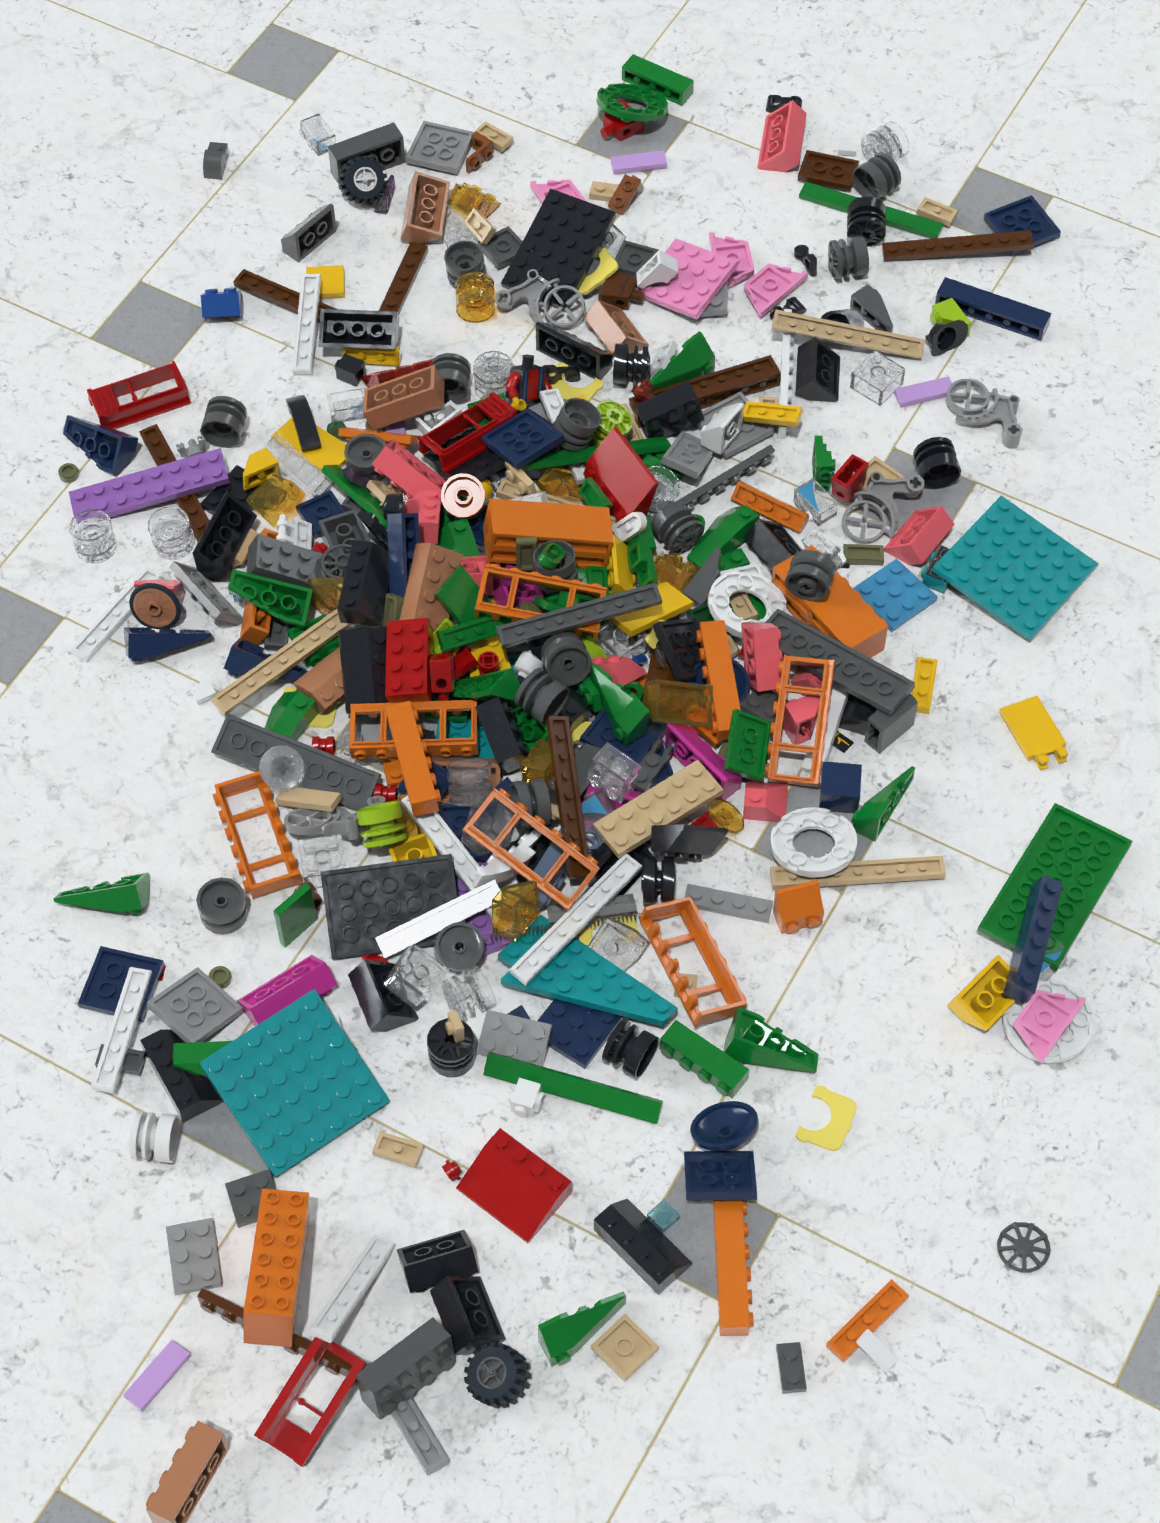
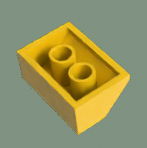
(618, 571)
(982, 998)

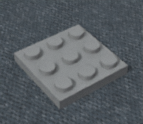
(439, 147)
(750, 433)
(194, 1007)

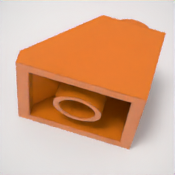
(798, 907)

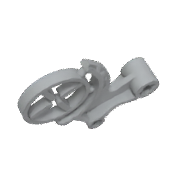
(533, 290)
(1003, 409)
(882, 492)
(343, 823)

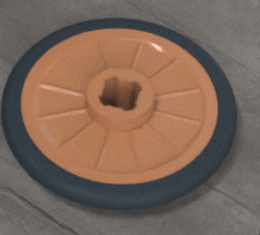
(144, 606)

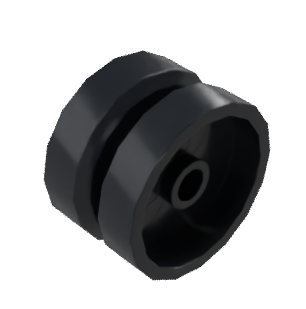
(658, 880)

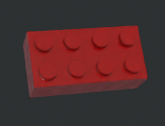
(407, 660)

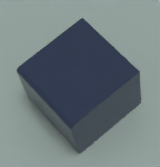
(840, 787)

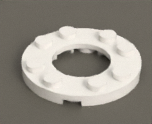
(739, 582)
(813, 818)
(1069, 1045)

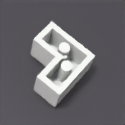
(430, 420)

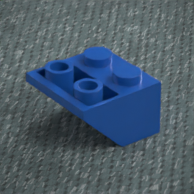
(221, 303)

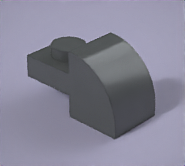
(214, 160)

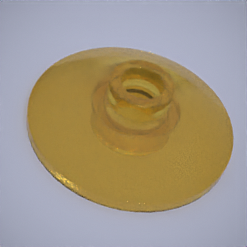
(725, 815)

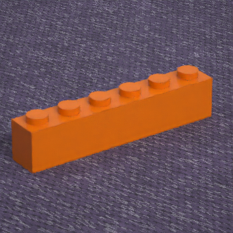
(255, 620)
(719, 673)
(412, 758)
(731, 1268)

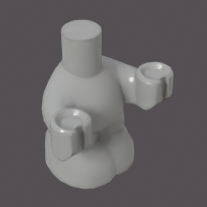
(193, 449)

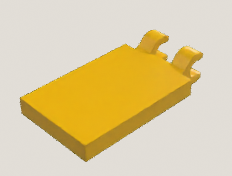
(1034, 731)

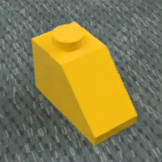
(259, 468)

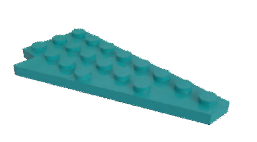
(587, 980)

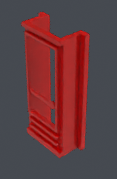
(117, 416)
(472, 444)
(284, 1434)

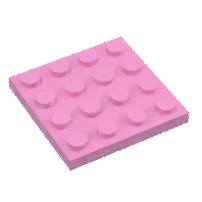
(697, 282)

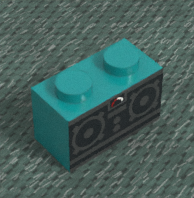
(931, 579)

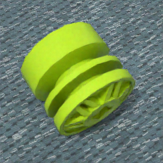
(612, 416)
(381, 824)

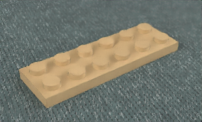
(660, 805)

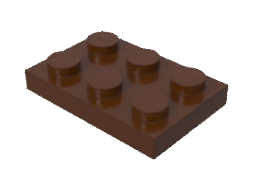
(827, 170)

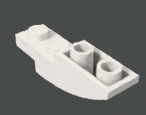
(499, 870)

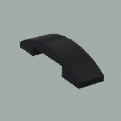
(303, 422)

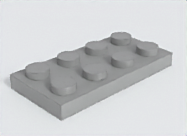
(206, 593)

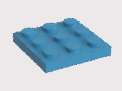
(896, 594)

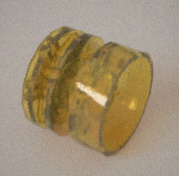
(475, 297)

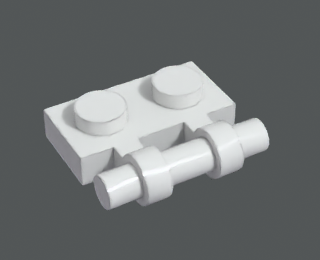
(299, 531)

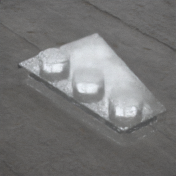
(454, 228)

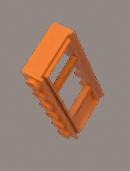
(534, 578)
(822, 722)
(436, 747)
(245, 784)
(516, 865)
(708, 948)

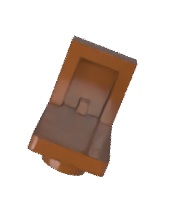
(483, 151)
(625, 193)

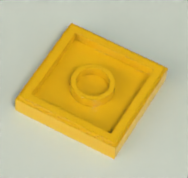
(331, 280)

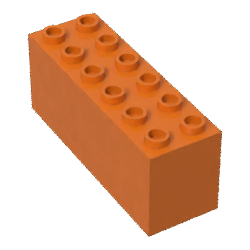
(581, 526)
(839, 615)
(276, 1268)

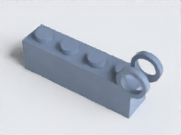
(549, 859)

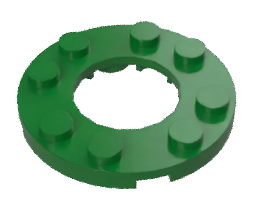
(655, 108)

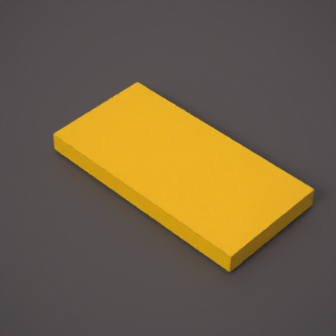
(331, 448)
(672, 604)

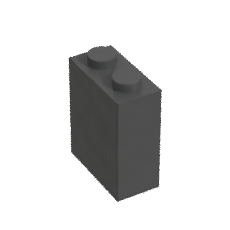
(885, 729)

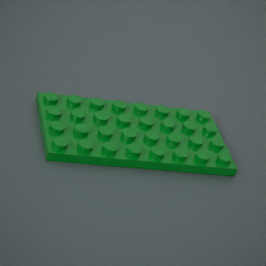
(1071, 852)

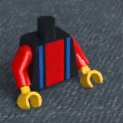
(525, 382)

